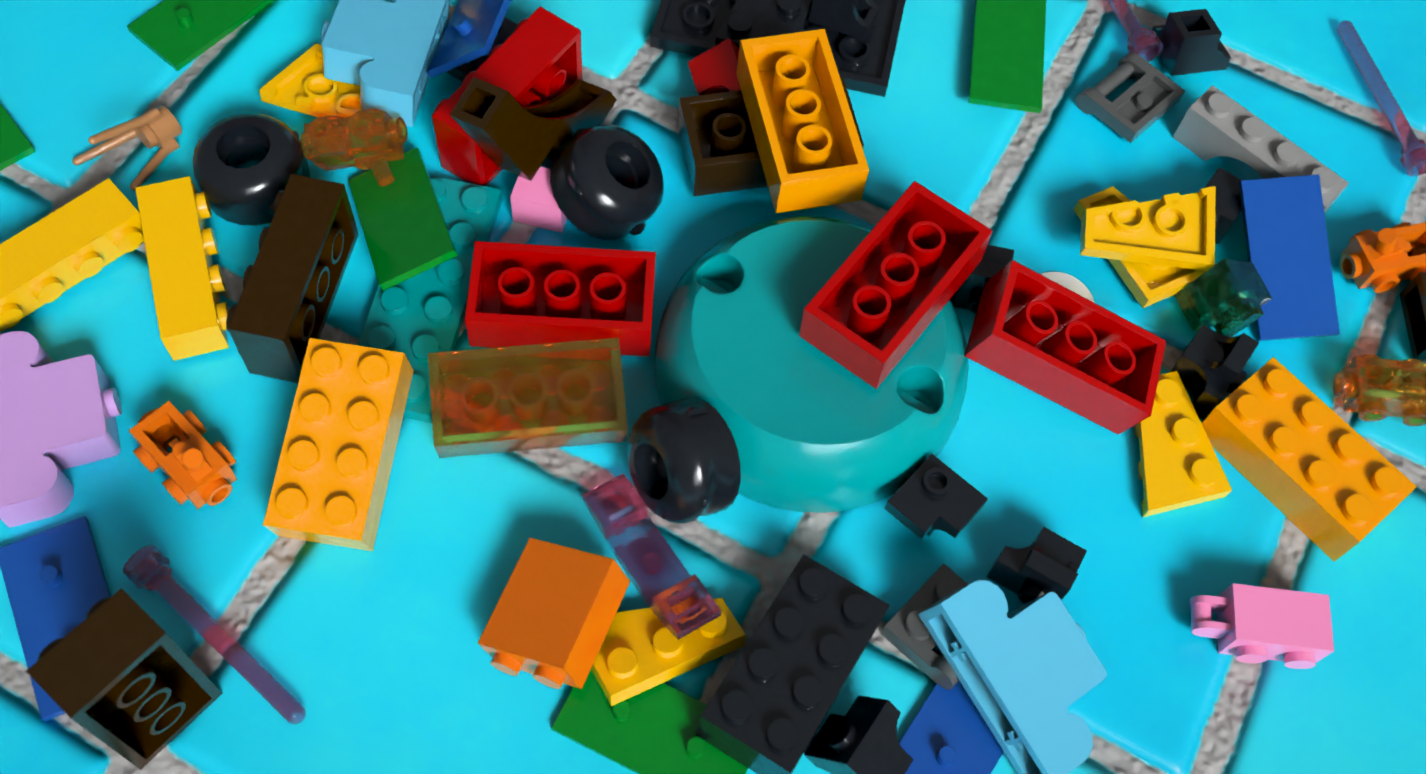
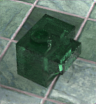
(1224, 297)

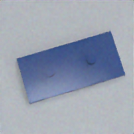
(468, 34)
(1291, 255)
(51, 588)
(950, 736)

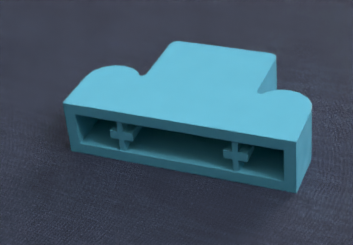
(384, 50)
(1020, 672)

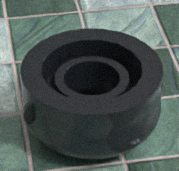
(607, 182)
(247, 193)
(684, 460)

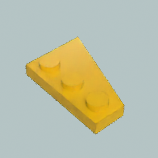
(307, 91)
(1157, 232)
(1146, 281)
(1176, 453)
(644, 652)

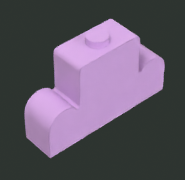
(49, 423)

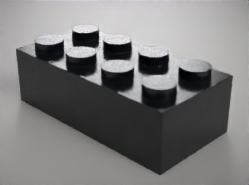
(791, 669)

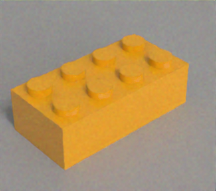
(801, 121)
(339, 445)
(1305, 459)

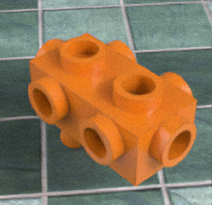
(1385, 256)
(194, 466)

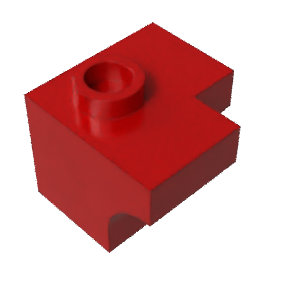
(716, 69)

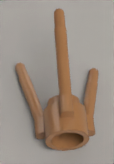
(153, 128)

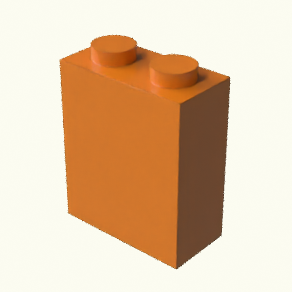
(554, 614)

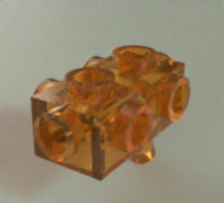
(358, 141)
(1383, 389)

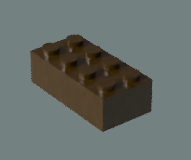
(721, 143)
(293, 277)
(124, 679)

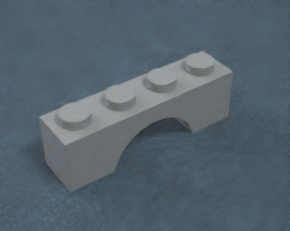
(1223, 127)

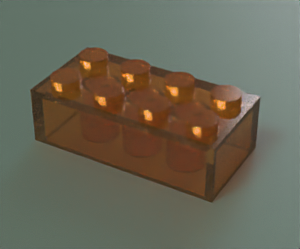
(527, 397)

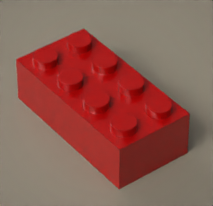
(532, 65)
(894, 284)
(560, 296)
(1066, 348)

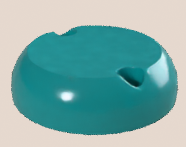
(800, 420)

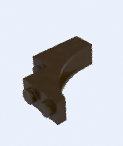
(523, 136)

